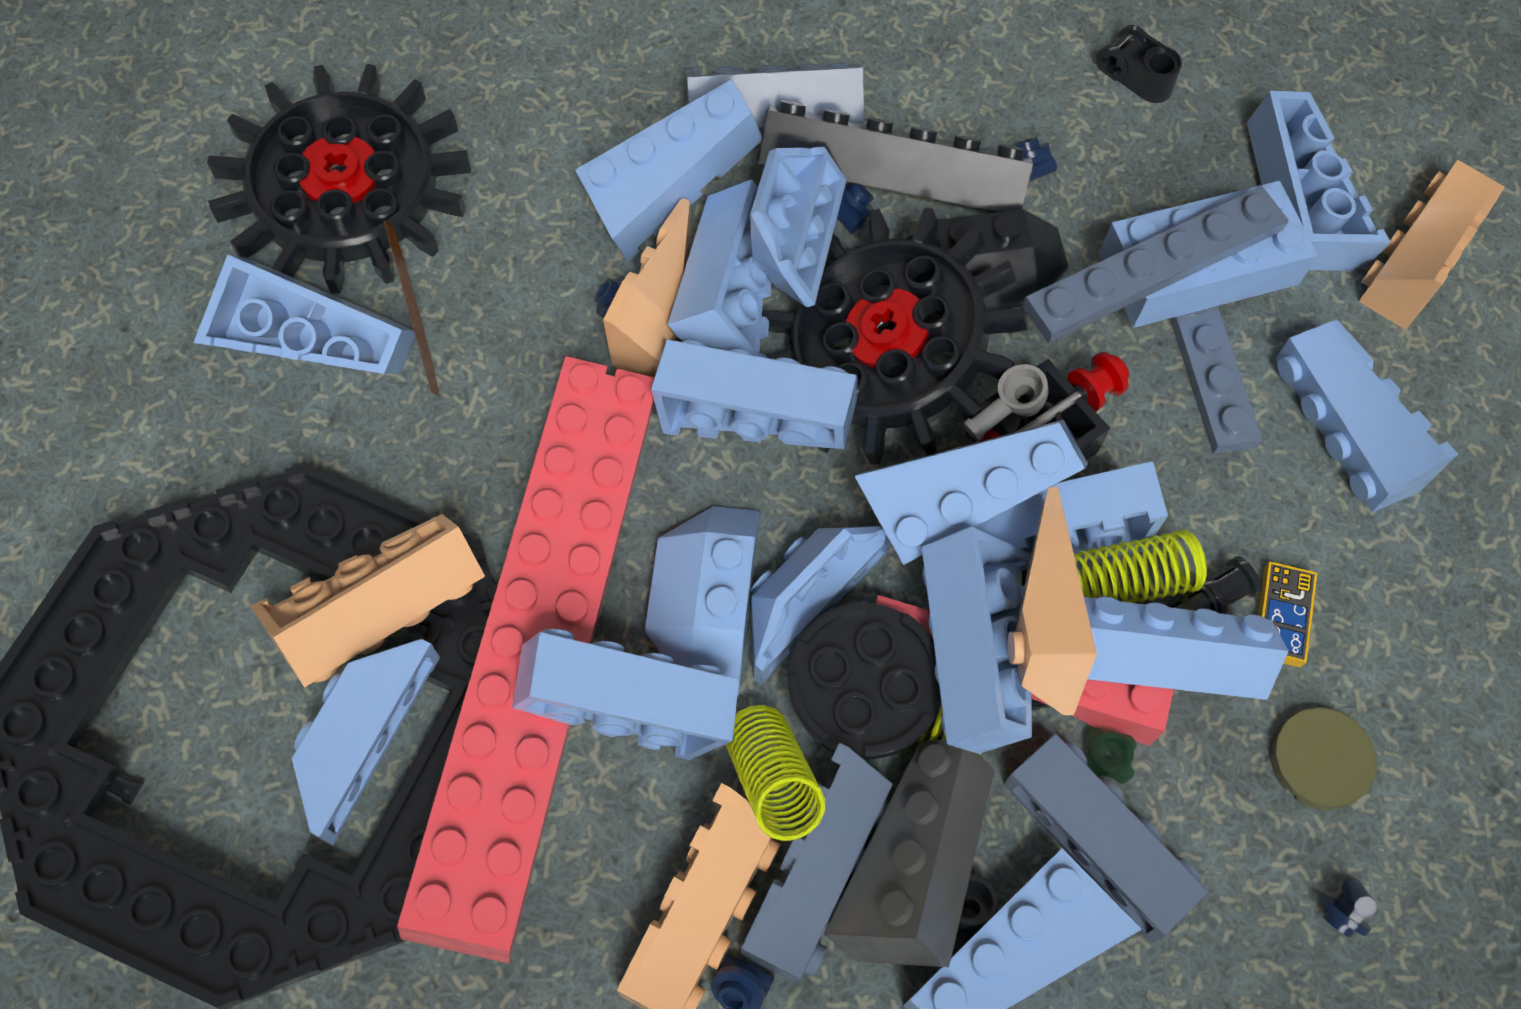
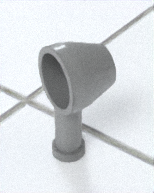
(1013, 384)

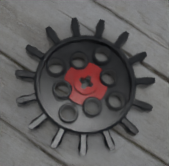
(339, 176)
(892, 331)

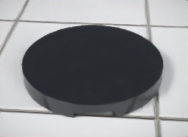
(864, 680)

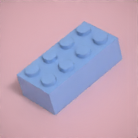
(1257, 270)

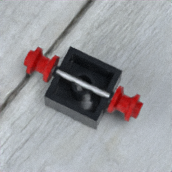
(1071, 400)

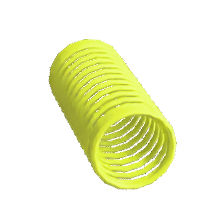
(1189, 538)
(787, 752)

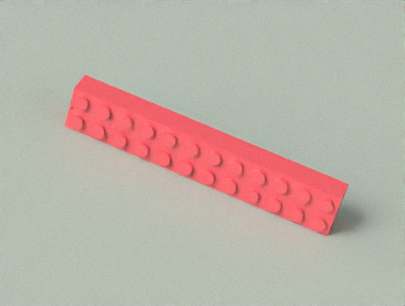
(506, 760)

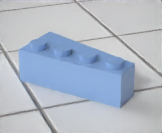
(1296, 149)
(721, 282)
(288, 318)
(752, 396)
(967, 484)
(1097, 511)
(1030, 942)

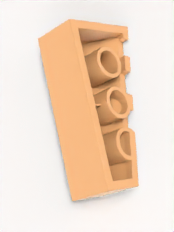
(1431, 245)
(369, 599)
(700, 908)

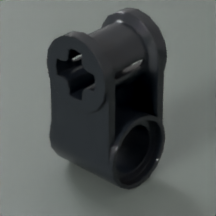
(1143, 64)

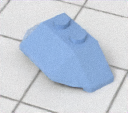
(796, 218)
(807, 585)
(704, 589)
(354, 730)

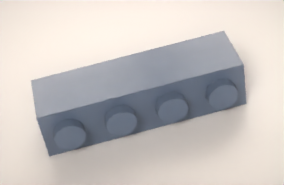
(1106, 837)

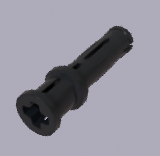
(1222, 588)

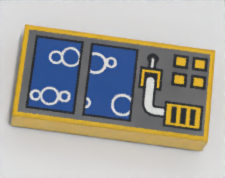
(1289, 603)

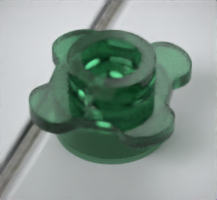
(1122, 748)

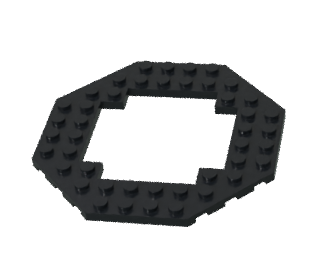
(65, 662)

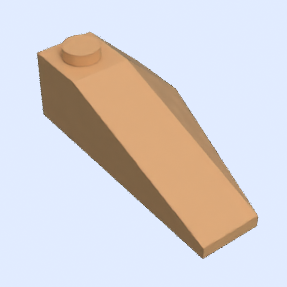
(643, 304)
(1053, 627)

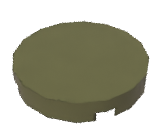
(1323, 758)

